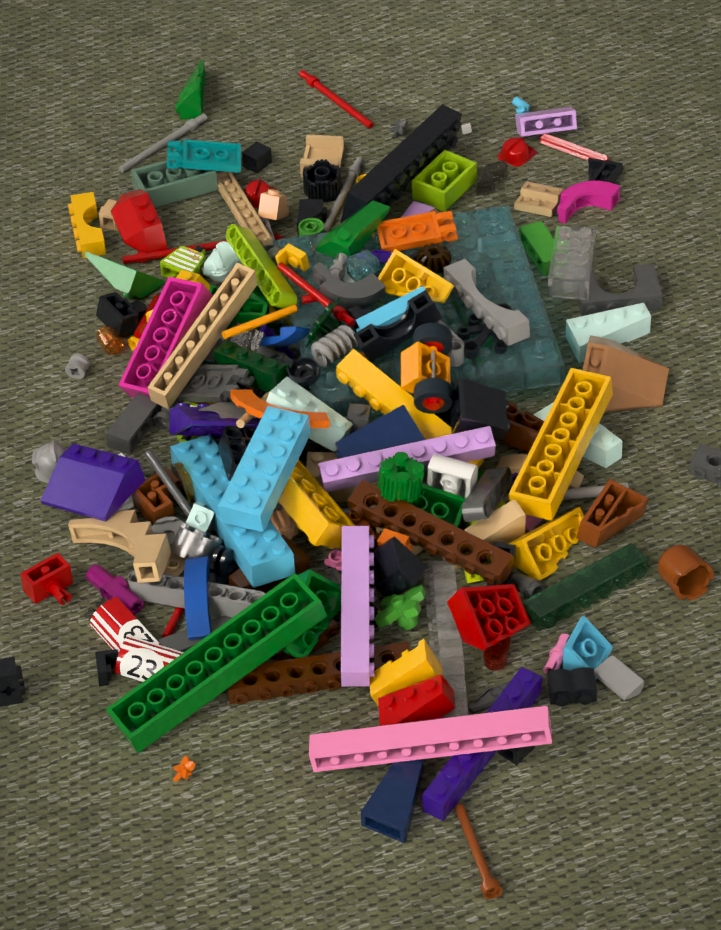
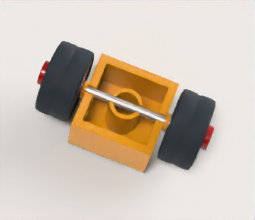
(427, 368)

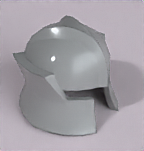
(46, 459)

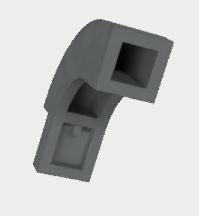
(360, 293)

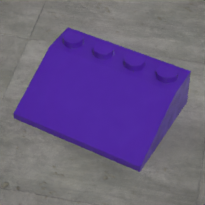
(192, 422)
(92, 482)

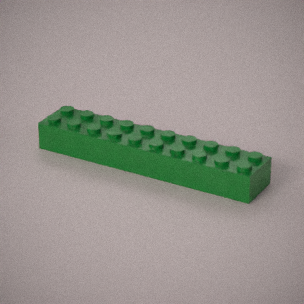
(216, 662)

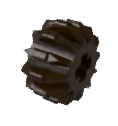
(434, 257)

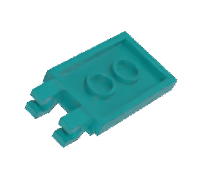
(204, 155)

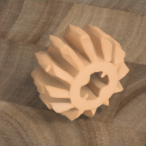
(284, 523)

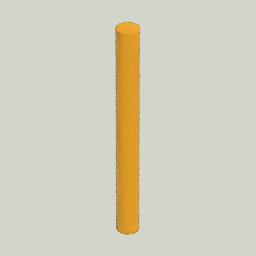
(259, 321)

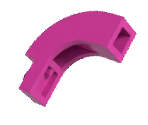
(587, 194)

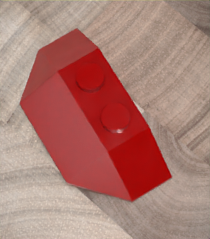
(139, 222)

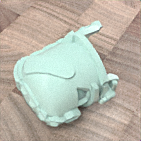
(220, 262)

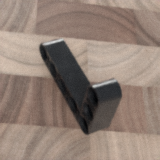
(235, 442)

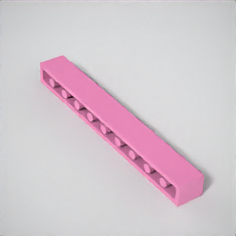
(430, 739)

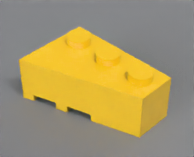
(406, 671)

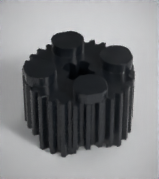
(322, 181)

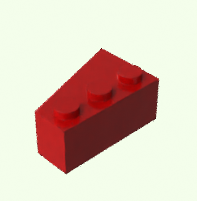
(417, 702)

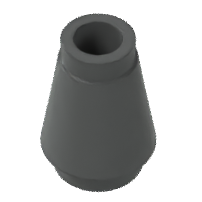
(527, 585)

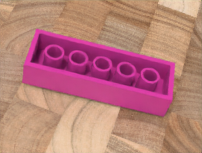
(169, 322)

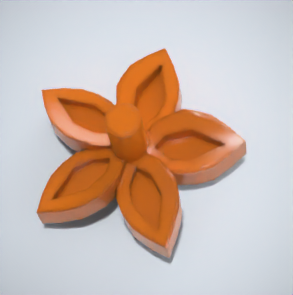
(184, 769)

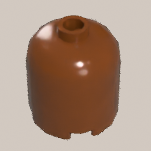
(685, 572)

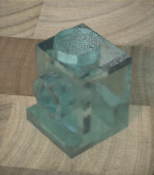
(362, 265)

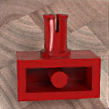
(48, 579)

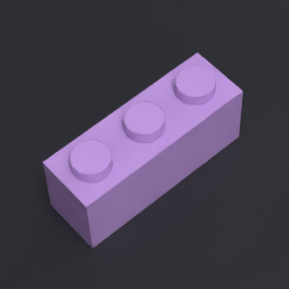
(546, 121)

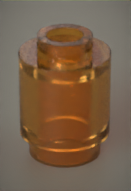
(109, 340)

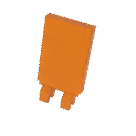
(416, 231)

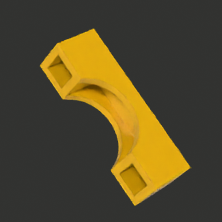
(84, 210)

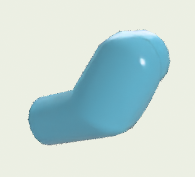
(523, 107)

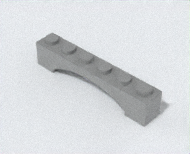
(507, 324)

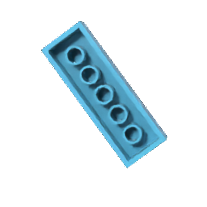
(265, 469)

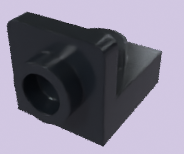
(104, 661)

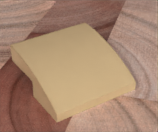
(538, 199)

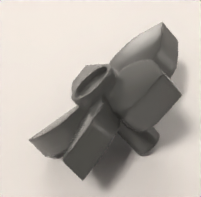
(399, 128)

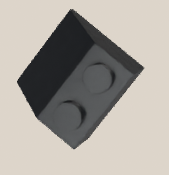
(395, 567)

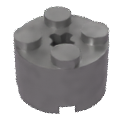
(194, 543)

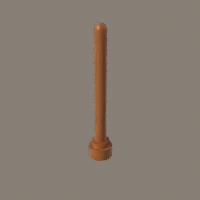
(490, 886)

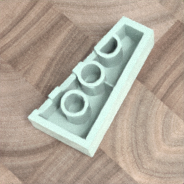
(616, 324)
(604, 446)

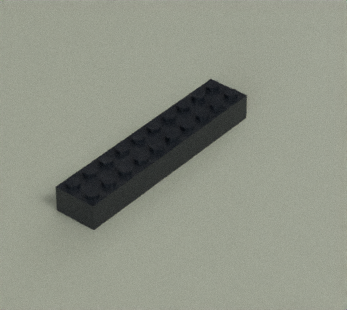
(398, 169)

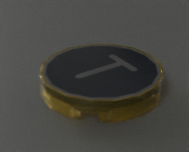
(186, 486)

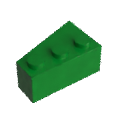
(251, 309)

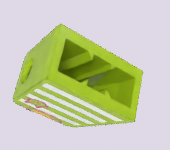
(183, 259)

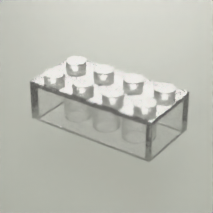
(572, 262)

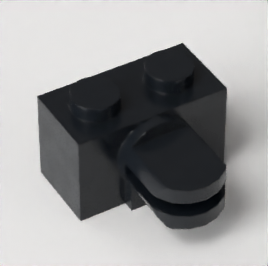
(120, 313)
(222, 565)

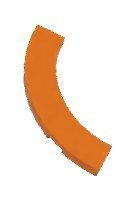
(257, 407)

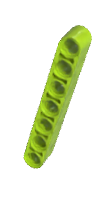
(254, 256)

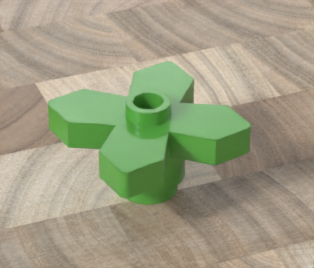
(401, 608)

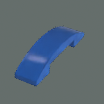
(287, 337)
(197, 598)

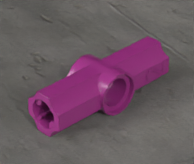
(113, 587)

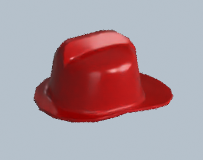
(516, 152)
(254, 190)

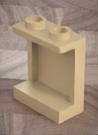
(322, 147)

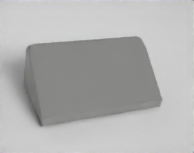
(619, 678)

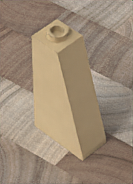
(502, 526)

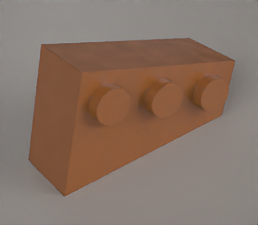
(610, 513)

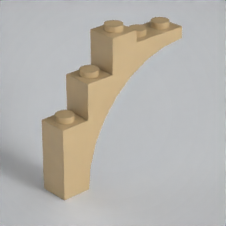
(125, 532)

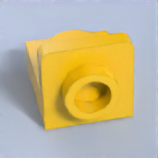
(294, 257)

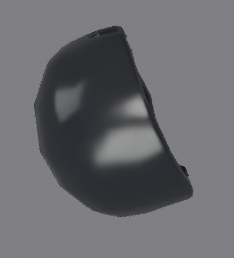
(304, 371)

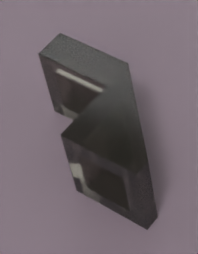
(491, 173)
(249, 339)

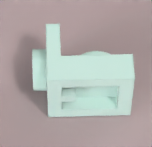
(200, 516)

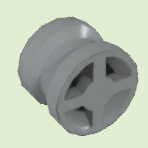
(77, 366)

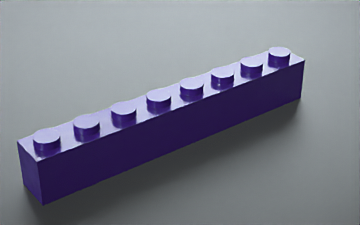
(464, 768)

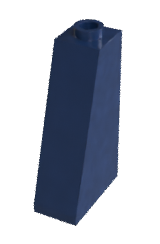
(385, 432)
(394, 800)

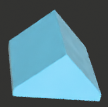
(585, 647)

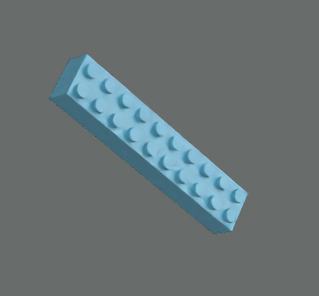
(259, 555)

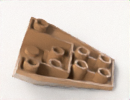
(635, 378)

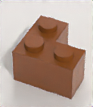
(154, 498)

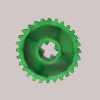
(400, 478)

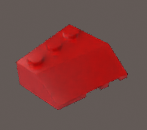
(488, 614)

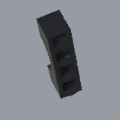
(380, 339)

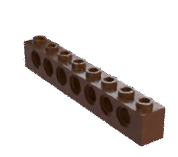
(444, 532)
(302, 675)

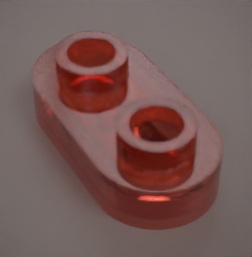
(497, 652)

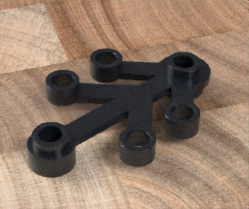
(472, 347)

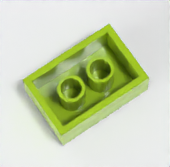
(444, 180)

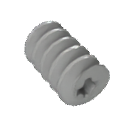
(333, 345)

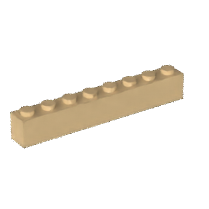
(202, 336)

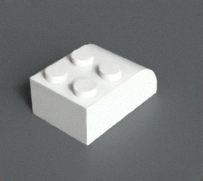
(452, 475)

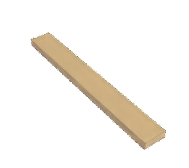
(241, 207)

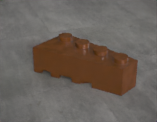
(523, 428)

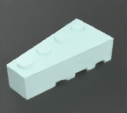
(294, 397)

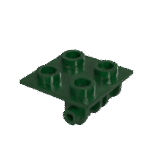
(324, 324)

